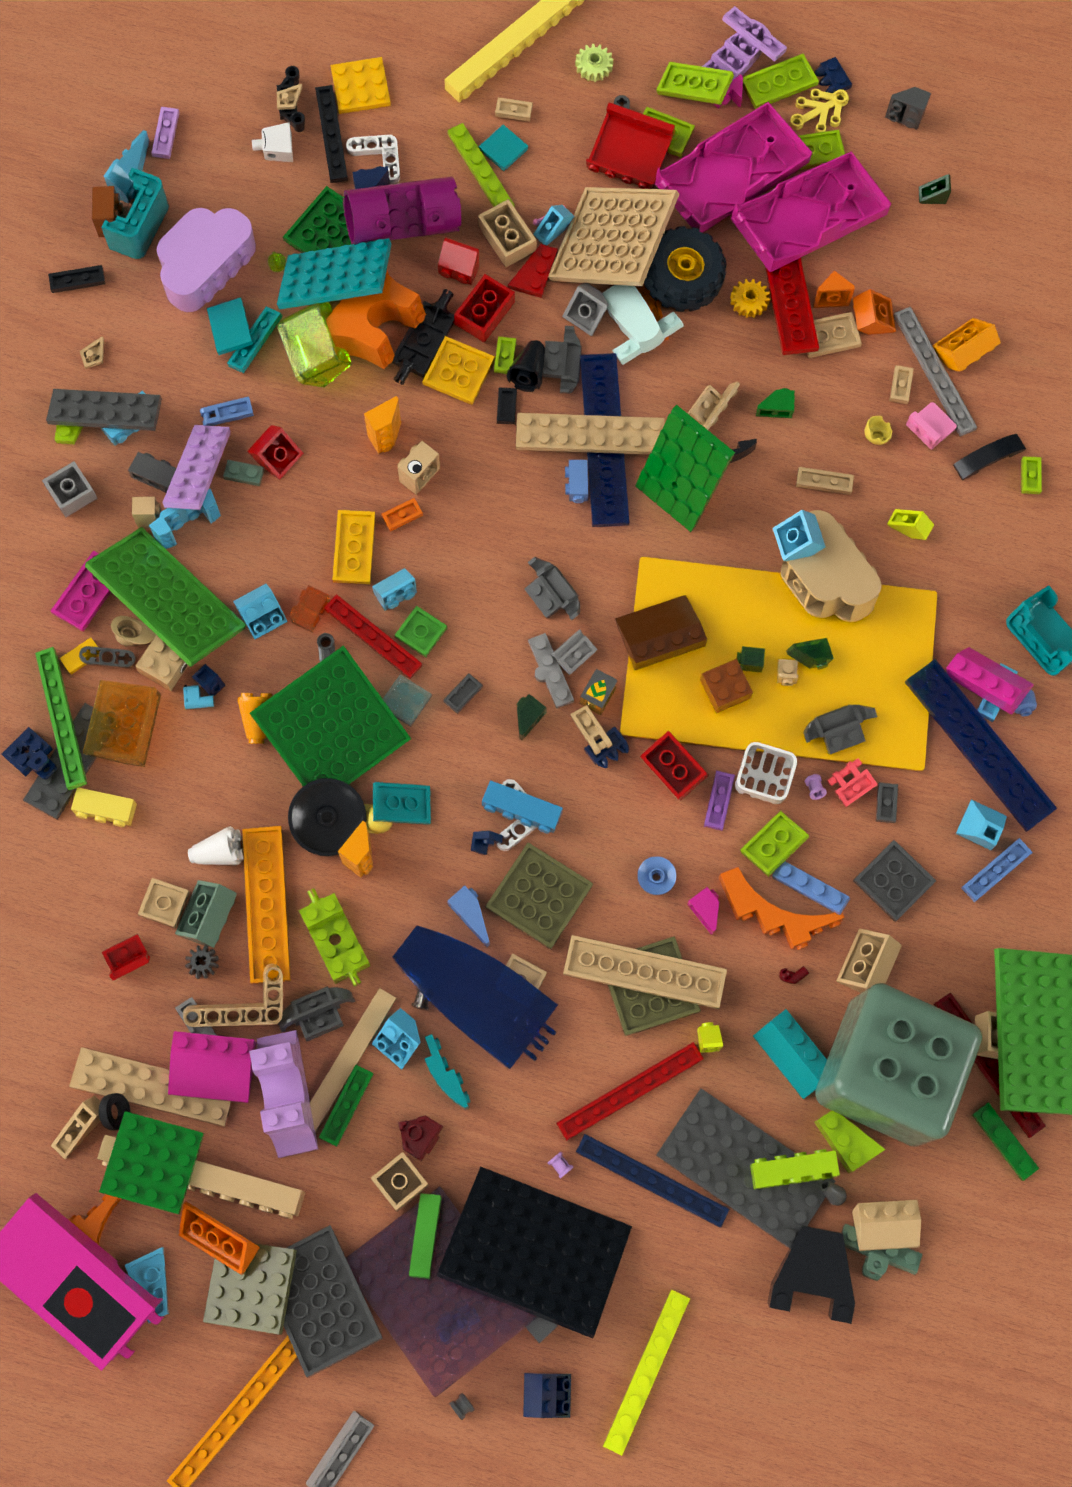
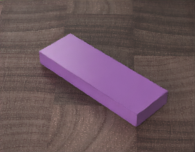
(719, 800)

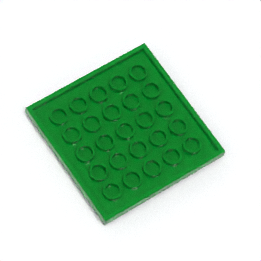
(330, 722)

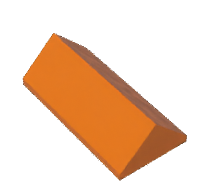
(216, 1239)

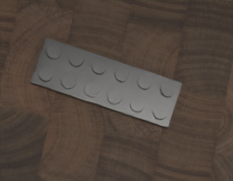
(104, 409)
(52, 794)

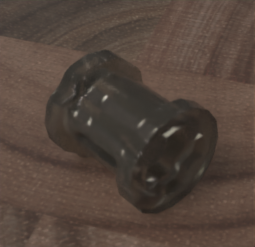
(420, 1002)

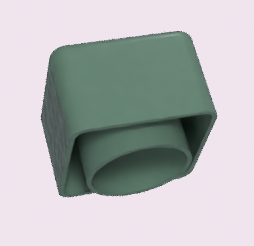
(899, 1065)

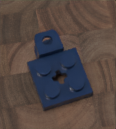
(35, 759)

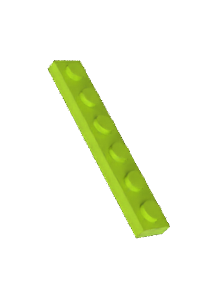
(478, 165)

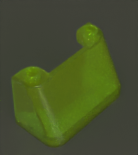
(311, 346)

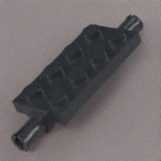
(423, 342)

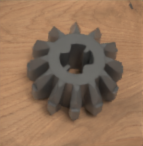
(196, 967)

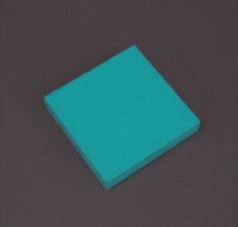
(503, 147)

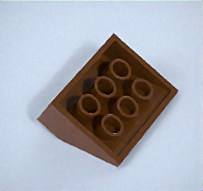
(661, 632)

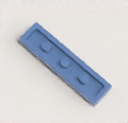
(996, 870)
(811, 887)

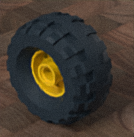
(686, 269)

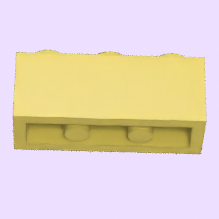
(103, 807)

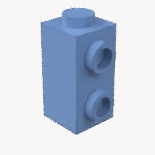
(578, 481)

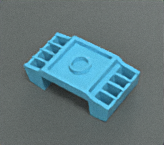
(174, 519)

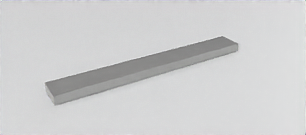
(935, 371)

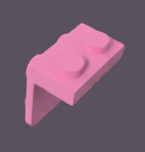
(931, 425)

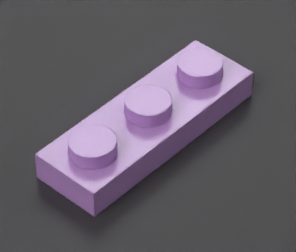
(165, 132)

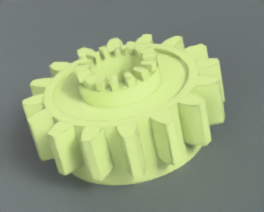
(594, 63)

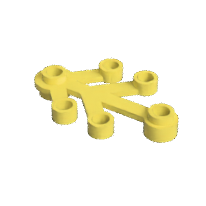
(820, 109)

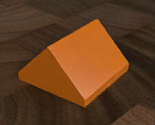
(834, 292)

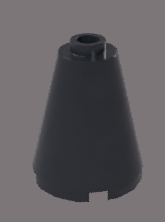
(527, 368)

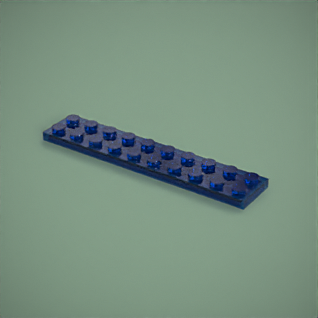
(605, 470)
(980, 745)

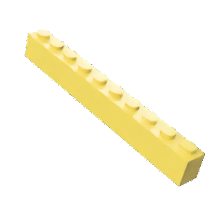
(507, 46)

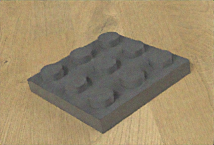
(894, 880)

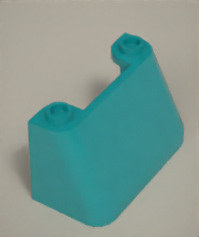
(1043, 631)

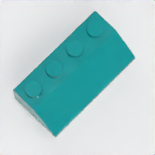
(792, 1052)

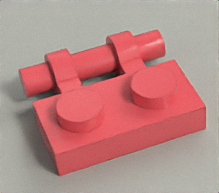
(856, 786)

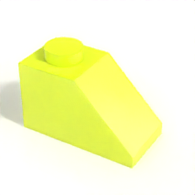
(911, 523)
(709, 1038)

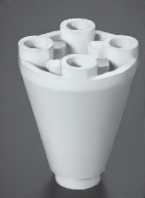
(218, 849)

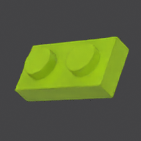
(504, 354)
(1031, 475)

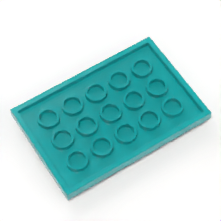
(334, 274)

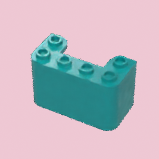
(136, 232)

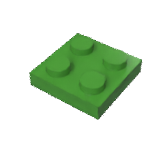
(421, 631)

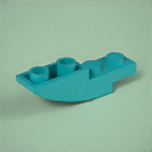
(447, 1081)

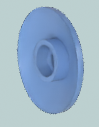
(659, 866)

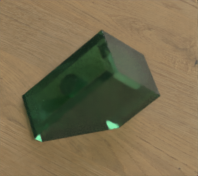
(812, 653)
(529, 713)

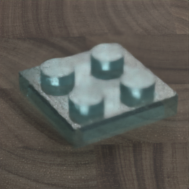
(406, 700)

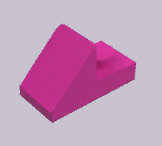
(734, 92)

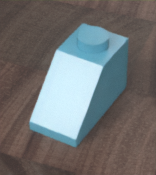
(553, 224)

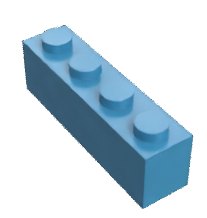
(521, 807)

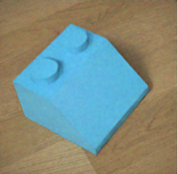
(799, 536)

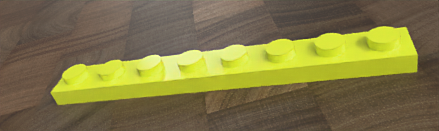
(646, 1372)

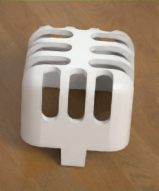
(768, 778)

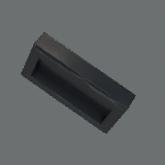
(506, 405)

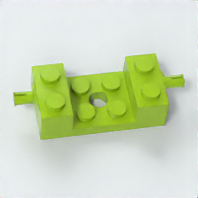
(324, 919)

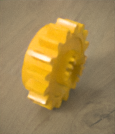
(748, 307)

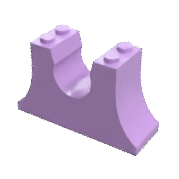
(285, 1094)

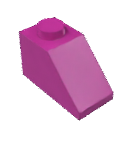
(706, 907)

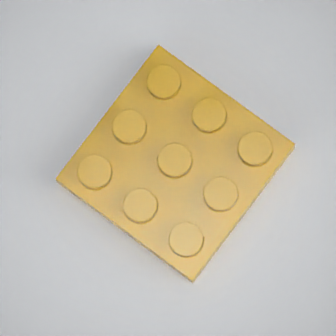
(360, 85)
(458, 370)

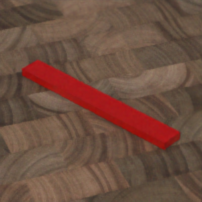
(630, 1091)

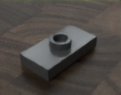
(463, 693)

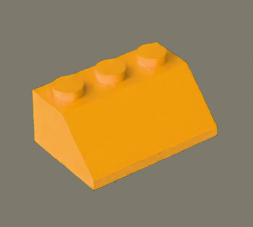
(967, 344)
(383, 425)
(357, 851)

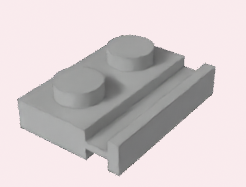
(574, 652)

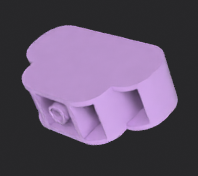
(203, 255)

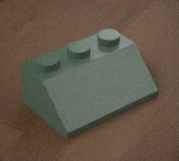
(206, 913)

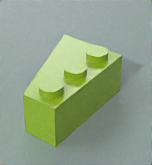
(851, 1144)

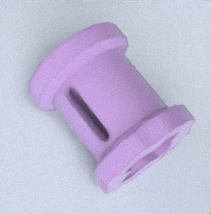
(815, 787)
(560, 1165)

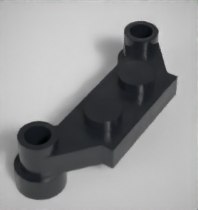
(291, 116)

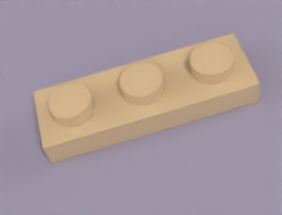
(824, 480)

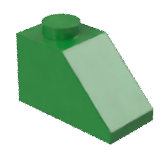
(778, 404)

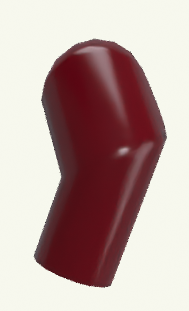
(793, 977)

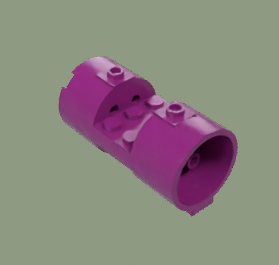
(402, 210)

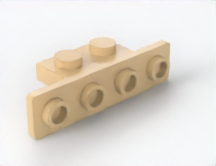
(711, 404)

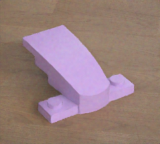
(745, 46)

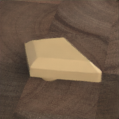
(288, 97)
(93, 353)

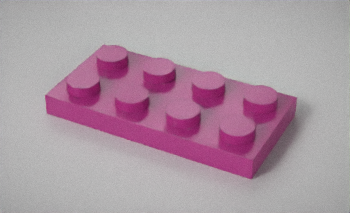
(81, 598)

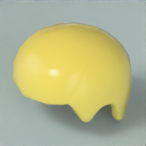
(877, 430)

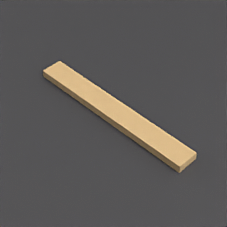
(350, 1055)

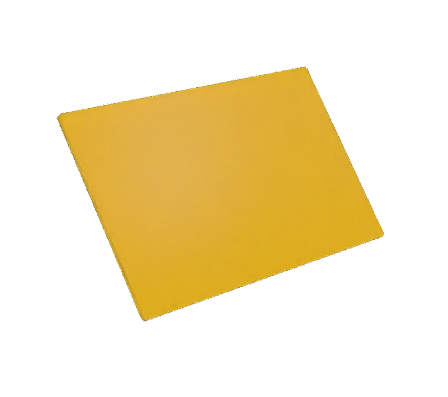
(762, 612)

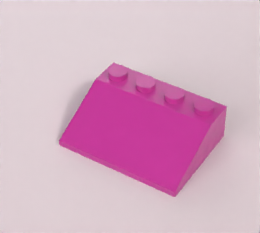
(210, 1067)

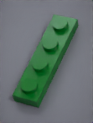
(346, 1105)
(1005, 1141)

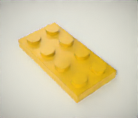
(354, 547)

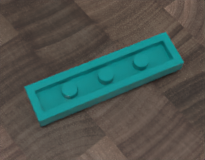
(260, 332)

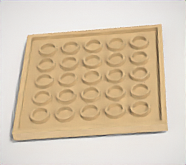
(613, 236)

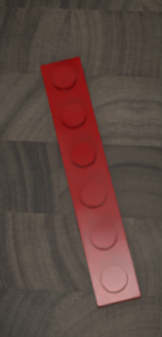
(373, 636)

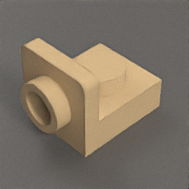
(787, 672)

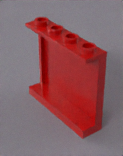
(630, 146)

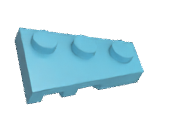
(151, 1275)

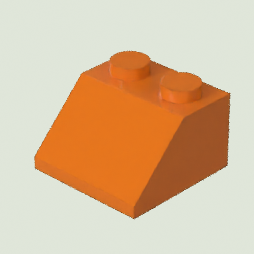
(873, 313)

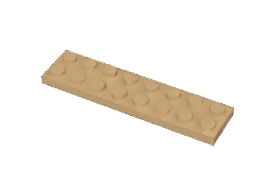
(587, 433)
(645, 972)
(142, 1086)

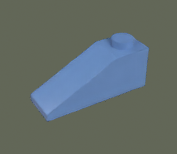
(467, 907)

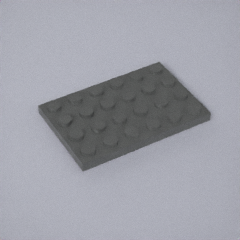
(325, 1305)

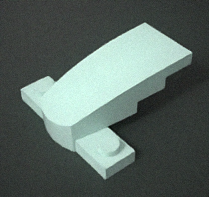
(637, 322)

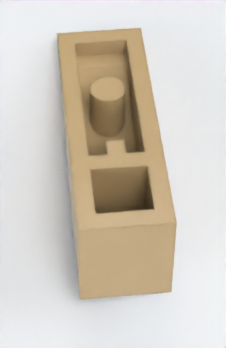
(78, 1127)

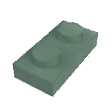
(243, 473)

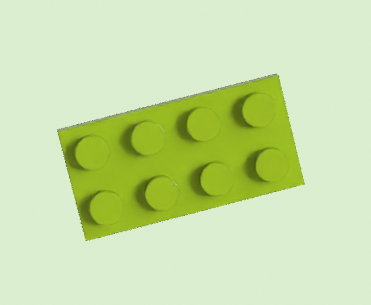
(779, 81)
(695, 83)

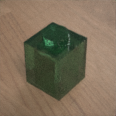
(751, 659)

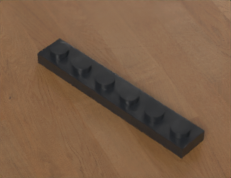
(331, 134)

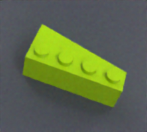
(794, 1169)

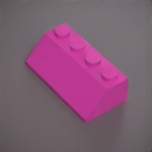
(988, 679)

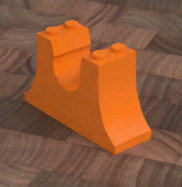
(357, 320)

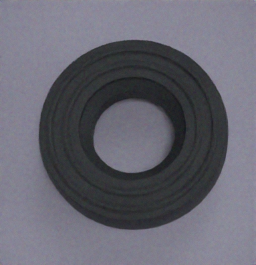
(105, 1112)

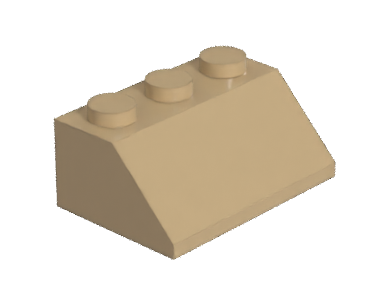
(869, 960)
(887, 1225)

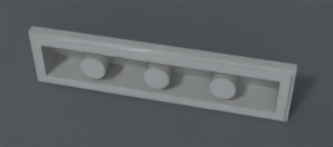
(341, 1451)

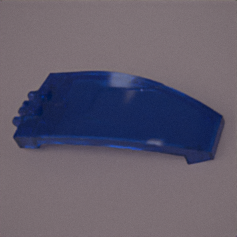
(477, 994)

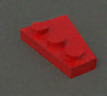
(534, 273)

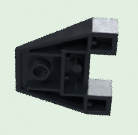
(816, 1267)

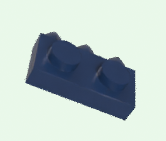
(833, 76)
(618, 743)

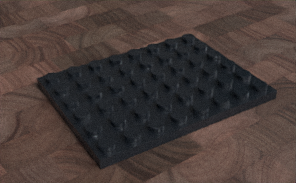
(535, 1252)

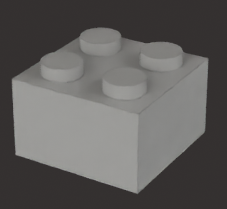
(69, 489)

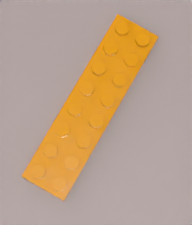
(266, 902)

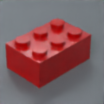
(484, 308)
(674, 765)

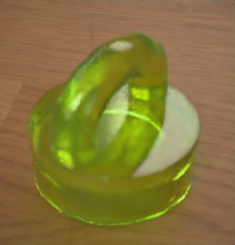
(276, 262)

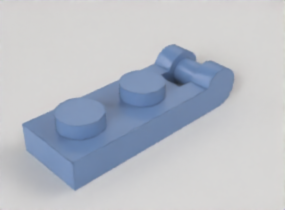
(227, 411)

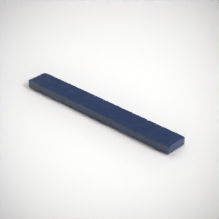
(652, 1180)

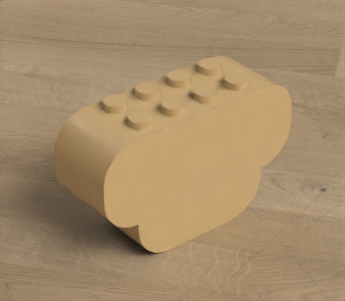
(834, 578)

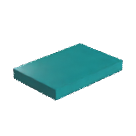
(229, 326)
(401, 803)

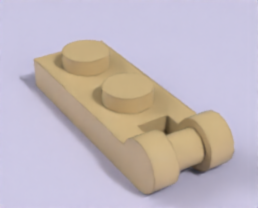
(591, 729)

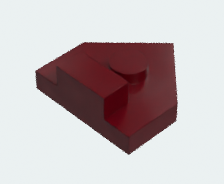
(419, 1136)

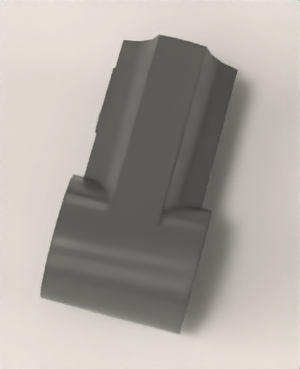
(325, 651)

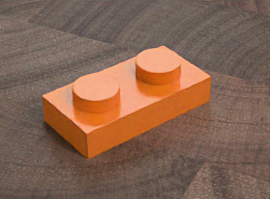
(402, 514)

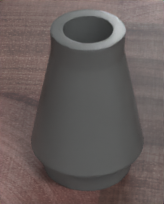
(835, 1194)

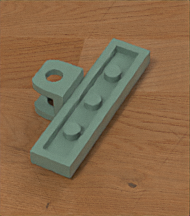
(878, 1260)

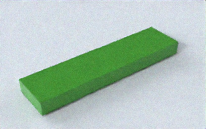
(425, 1236)

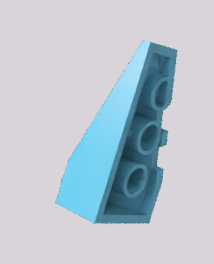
(118, 171)

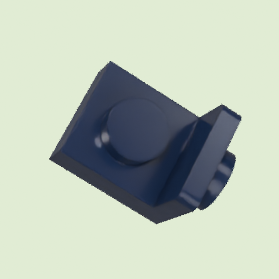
(208, 680)
(483, 839)

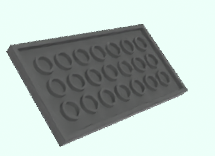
(716, 1152)

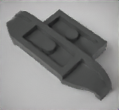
(563, 360)
(552, 590)
(840, 727)
(316, 1012)

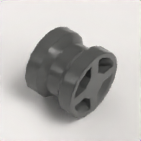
(462, 1406)

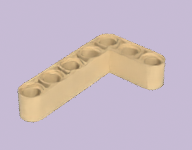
(243, 1009)

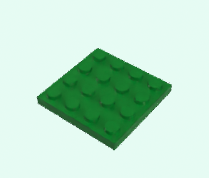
(320, 224)
(151, 1162)

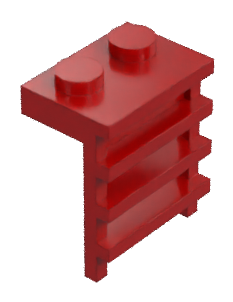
(126, 957)

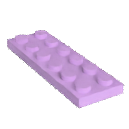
(196, 467)

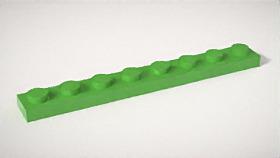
(61, 718)

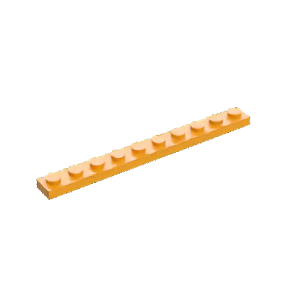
(234, 1416)

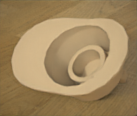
(131, 631)

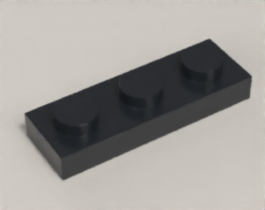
(76, 279)

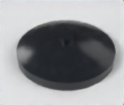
(325, 815)

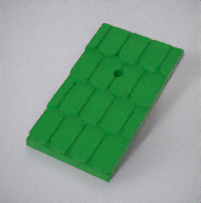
(684, 468)

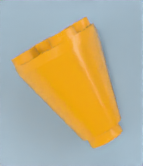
(247, 704)

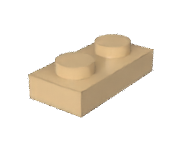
(513, 109)
(901, 384)

